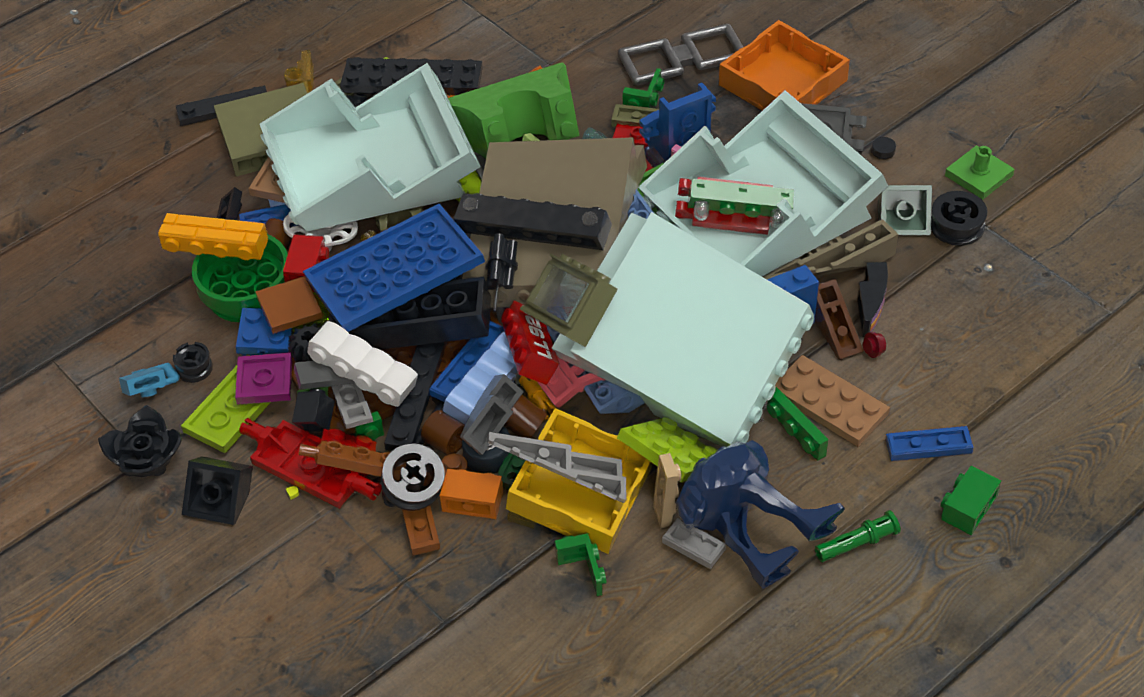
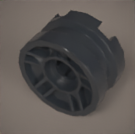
(193, 362)

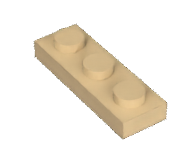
(666, 490)

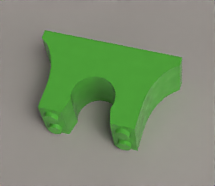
(518, 106)

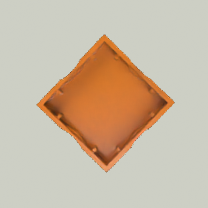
(783, 61)

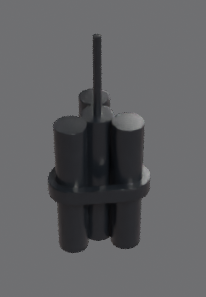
(501, 264)

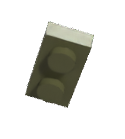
(629, 115)

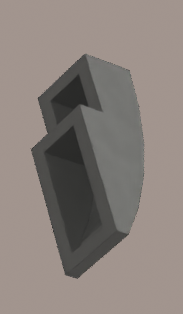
(490, 412)

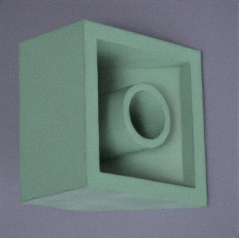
(906, 208)

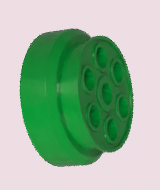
(232, 283)

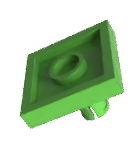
(979, 171)

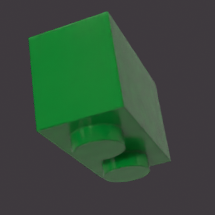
(970, 499)

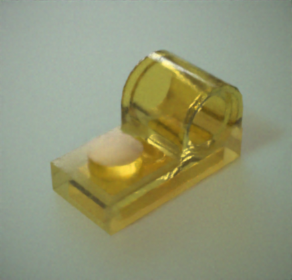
(302, 73)

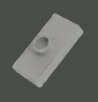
(694, 544)

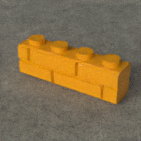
(213, 236)

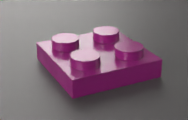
(264, 378)

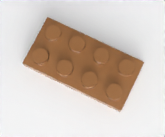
(832, 400)

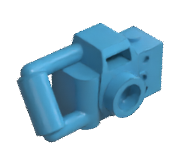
(148, 380)

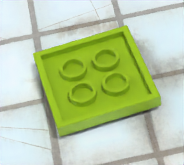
(665, 437)

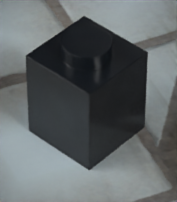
(313, 410)

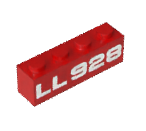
(529, 344)

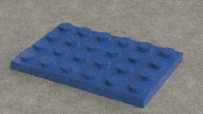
(393, 267)

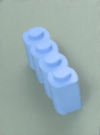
(493, 362)

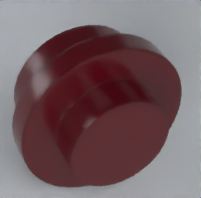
(874, 344)

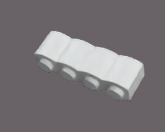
(365, 365)

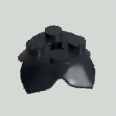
(144, 446)

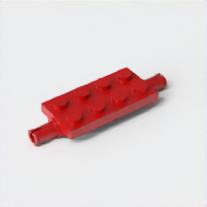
(280, 456)

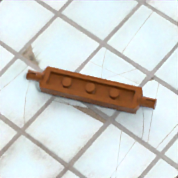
(353, 459)

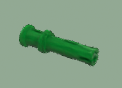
(869, 532)

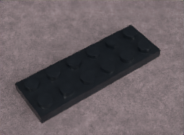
(377, 74)

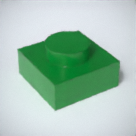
(373, 429)

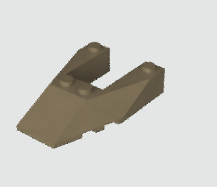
(838, 255)

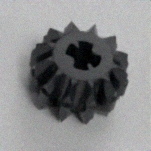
(300, 341)

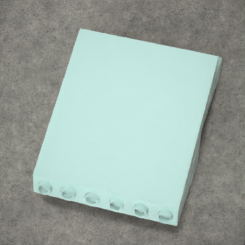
(781, 149)
(368, 159)
(690, 331)

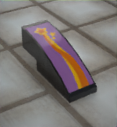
(872, 295)

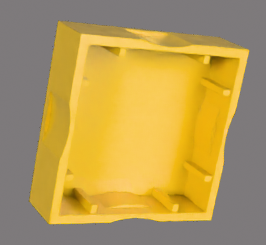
(567, 504)

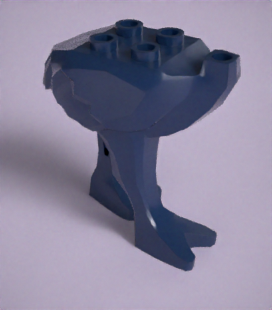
(726, 489)

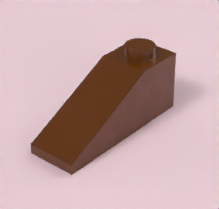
(835, 321)

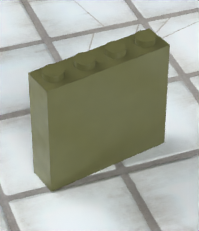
(241, 127)

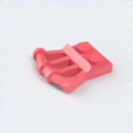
(566, 383)

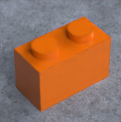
(471, 493)

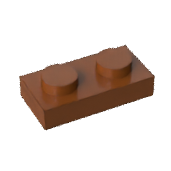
(421, 530)

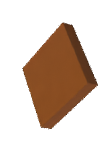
(288, 304)

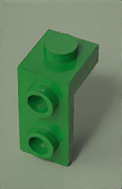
(644, 98)
(579, 548)

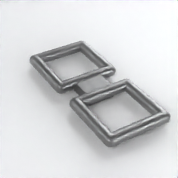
(679, 55)

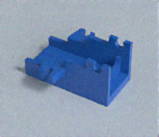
(677, 121)

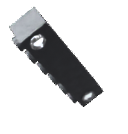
(533, 221)

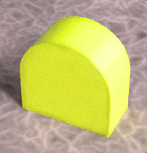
(292, 492)

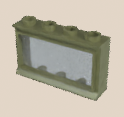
(570, 298)

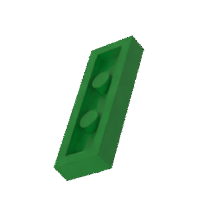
(798, 425)

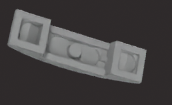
(352, 405)

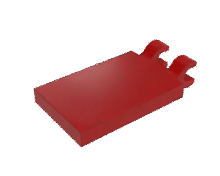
(717, 220)

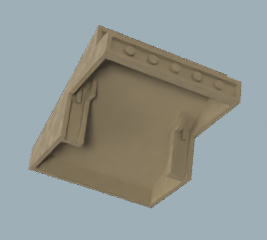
(562, 172)

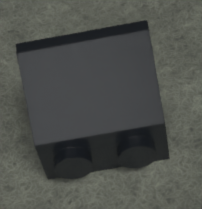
(216, 489)

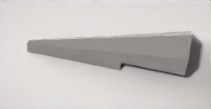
(592, 471)

